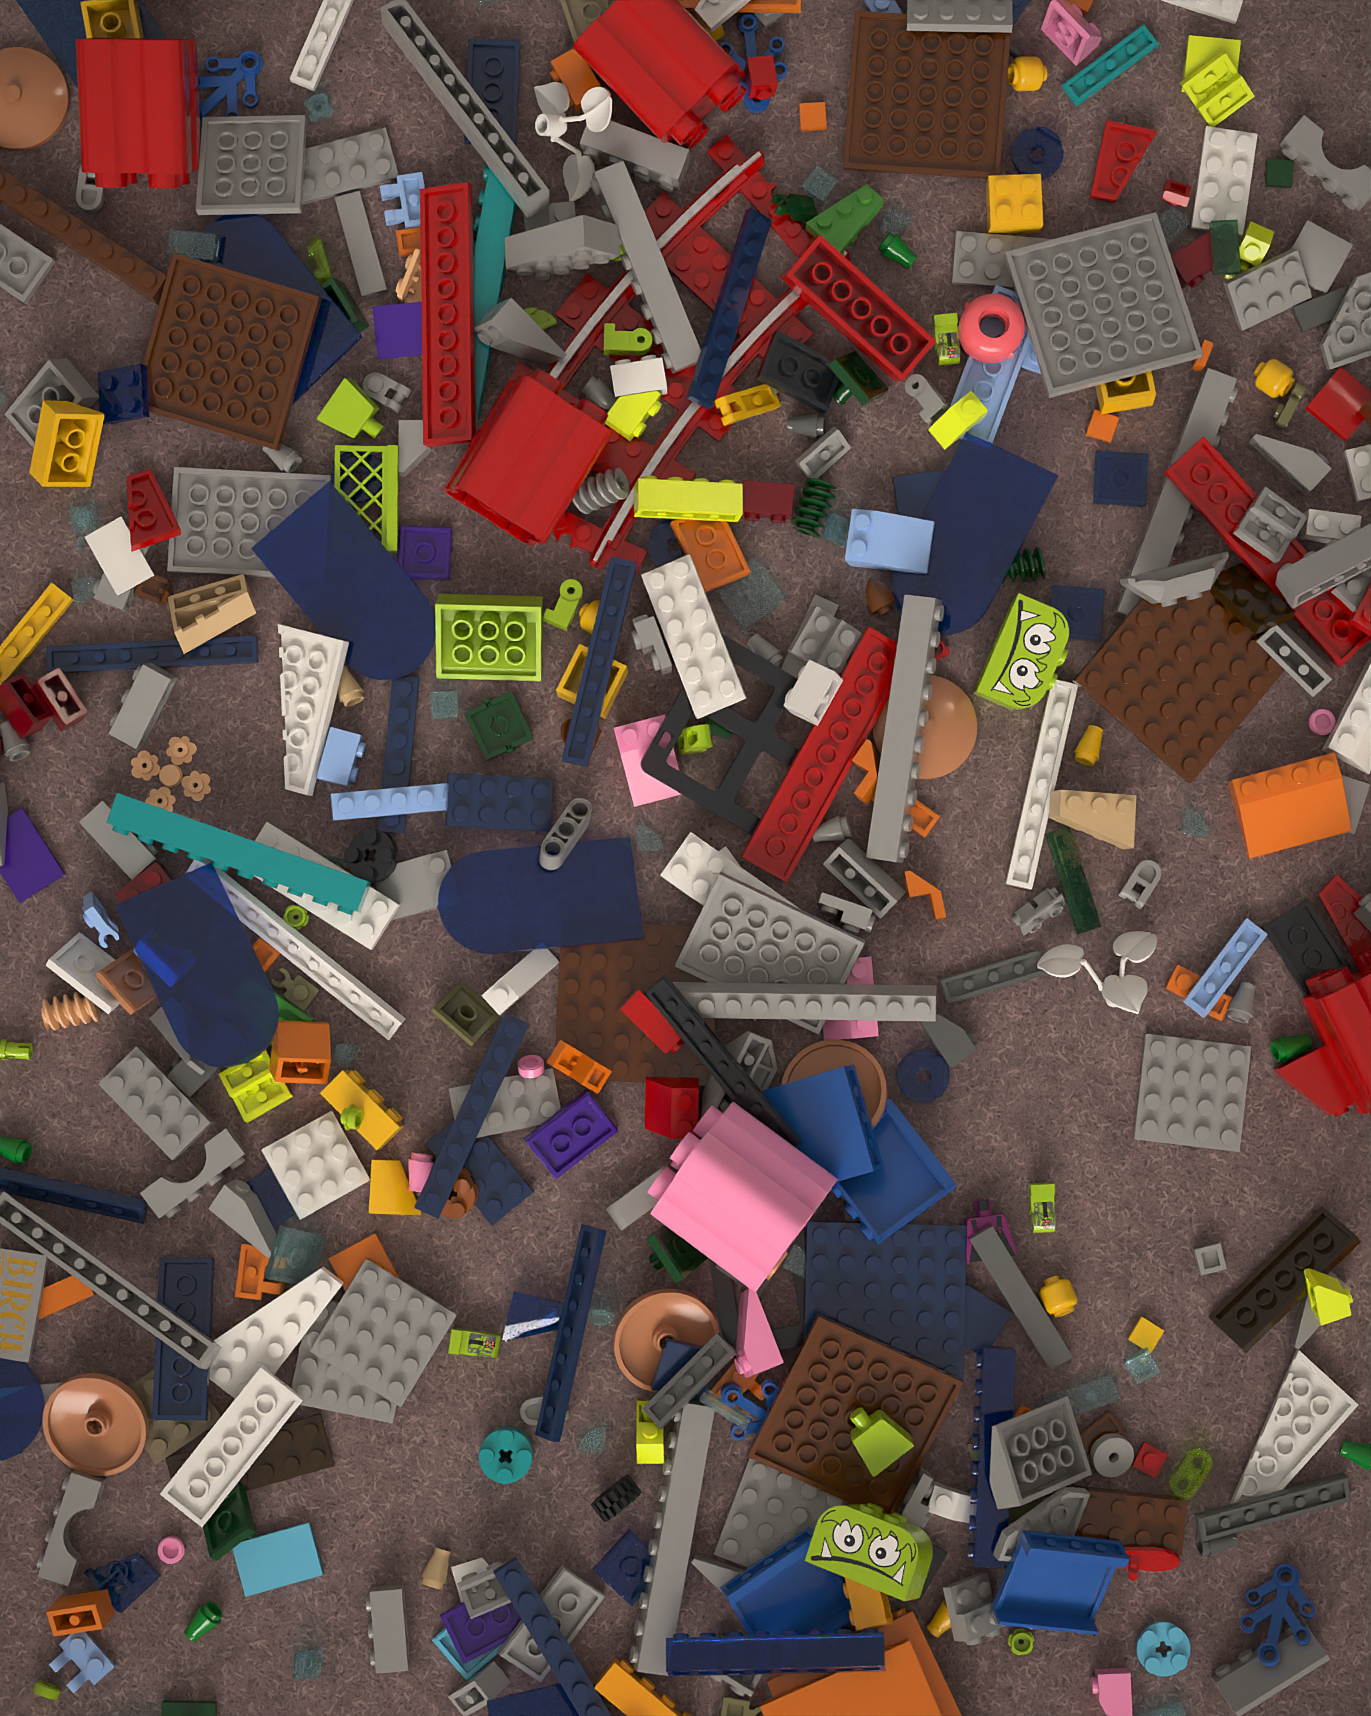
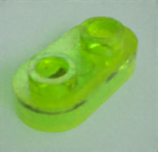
(317, 251)
(1190, 1473)

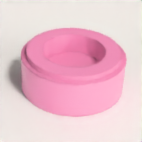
(1321, 722)
(530, 1066)
(171, 1549)

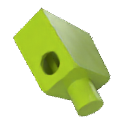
(351, 411)
(878, 1439)

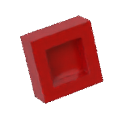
(1176, 193)
(1149, 1459)

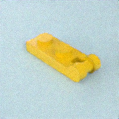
(747, 404)

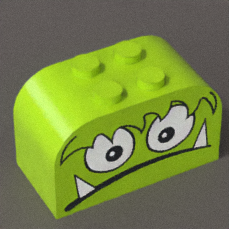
(1024, 655)
(872, 1549)

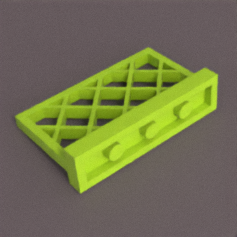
(389, 488)

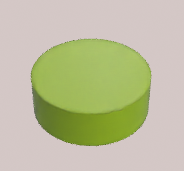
(47, 1690)

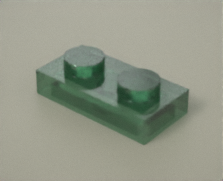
(1225, 247)

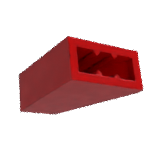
(651, 1022)
(1317, 1080)

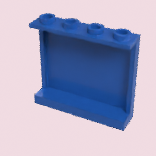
(831, 1121)
(905, 1185)
(1057, 1581)
(788, 1593)

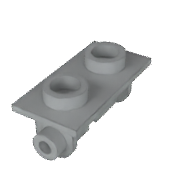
(1049, 904)

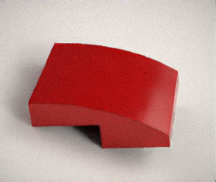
(1339, 404)

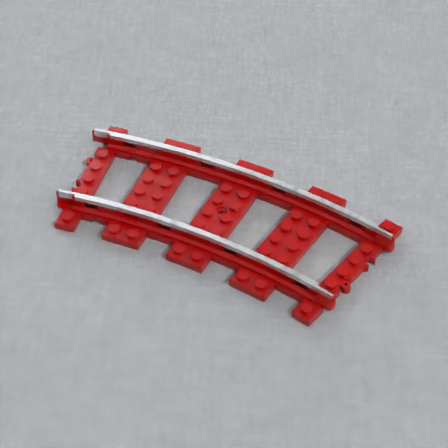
(701, 267)

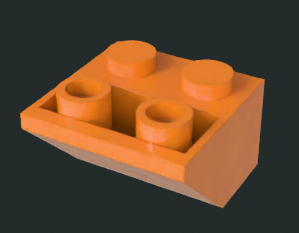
(301, 1052)

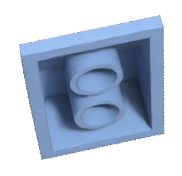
(889, 541)

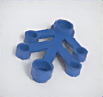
(750, 44)
(228, 85)
(748, 1405)
(1278, 1609)

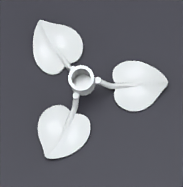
(554, 101)
(1118, 991)

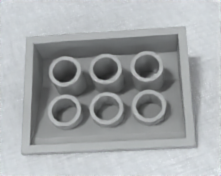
(1036, 1454)

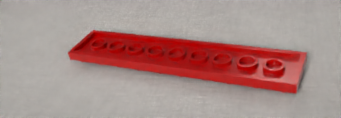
(447, 314)
(1222, 501)
(824, 759)

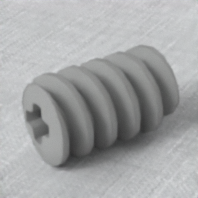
(601, 491)

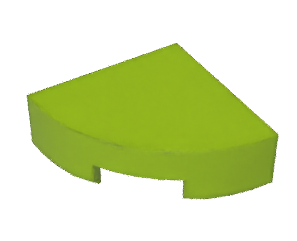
(542, 318)

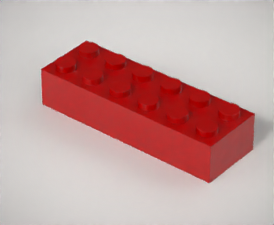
(857, 308)

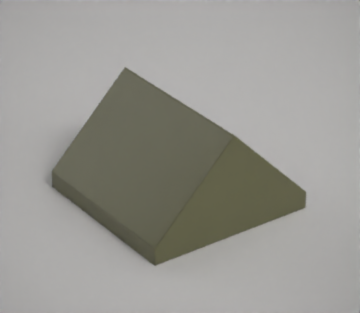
(466, 1013)

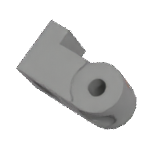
(928, 397)

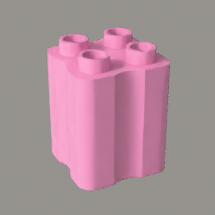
(739, 1193)

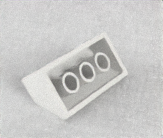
(1353, 727)

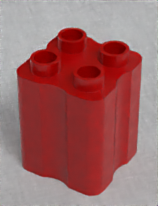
(662, 67)
(138, 110)
(529, 457)
(1342, 1019)

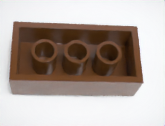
(1134, 1518)

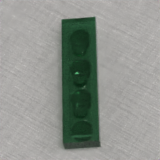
(1073, 880)

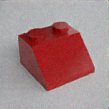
(671, 1106)

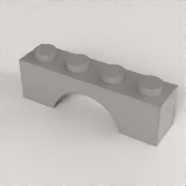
(1305, 146)
(221, 1153)
(61, 1559)

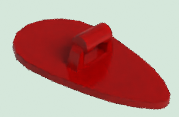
(1150, 1559)

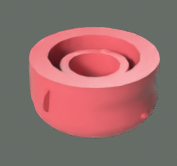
(986, 348)

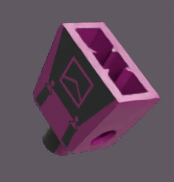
(982, 1219)

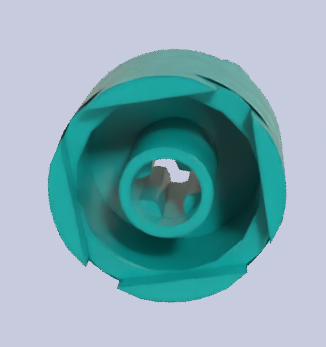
(506, 1470)

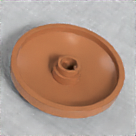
(31, 99)
(948, 733)
(839, 1053)
(652, 1319)
(95, 1424)

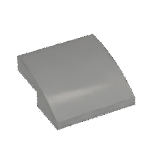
(1320, 255)
(1270, 525)

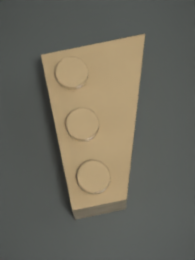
(210, 610)
(1102, 815)

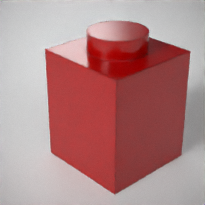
(761, 77)

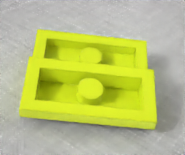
(1202, 49)
(1217, 89)
(254, 1087)

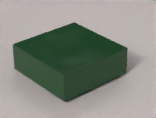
(1279, 173)

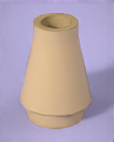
(349, 690)
(436, 1570)

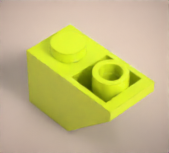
(1253, 246)
(632, 411)
(648, 1438)

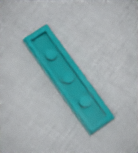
(1110, 65)

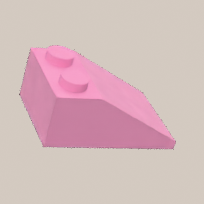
(1070, 30)
(632, 743)
(754, 1340)

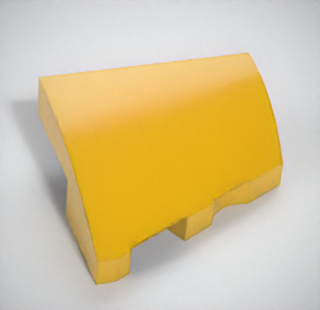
(390, 1189)

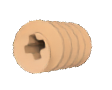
(69, 1012)

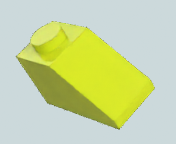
(958, 420)
(1327, 1297)

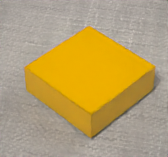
(1145, 1334)

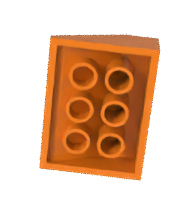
(1291, 805)

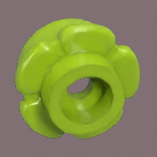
(296, 910)
(352, 1117)
(1013, 1641)

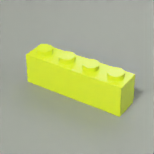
(688, 499)

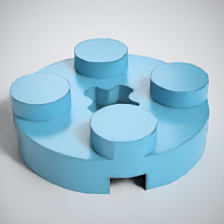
(1173, 1637)

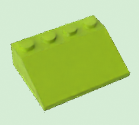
(489, 637)

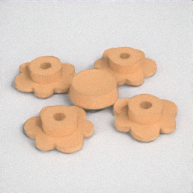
(171, 774)

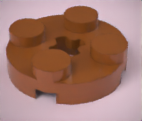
(466, 1196)

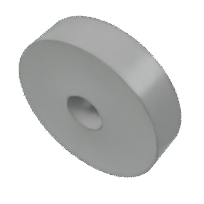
(1107, 1445)

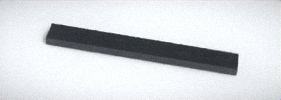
(716, 1057)

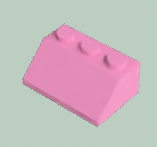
(847, 1029)

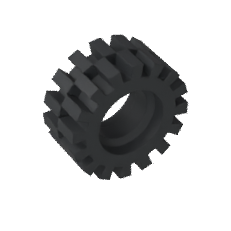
(616, 1498)

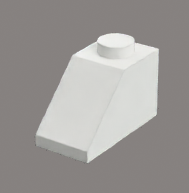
(950, 1503)

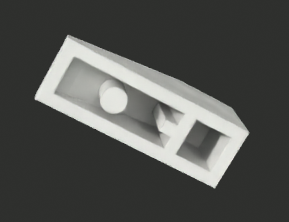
(520, 980)

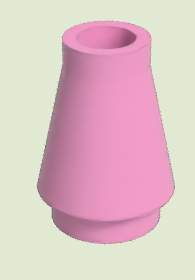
(419, 1170)

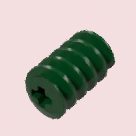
(812, 507)
(1027, 564)

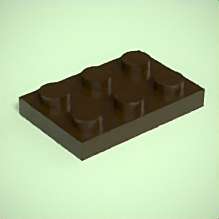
(1250, 599)

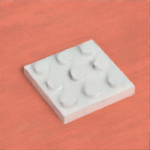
(315, 1165)

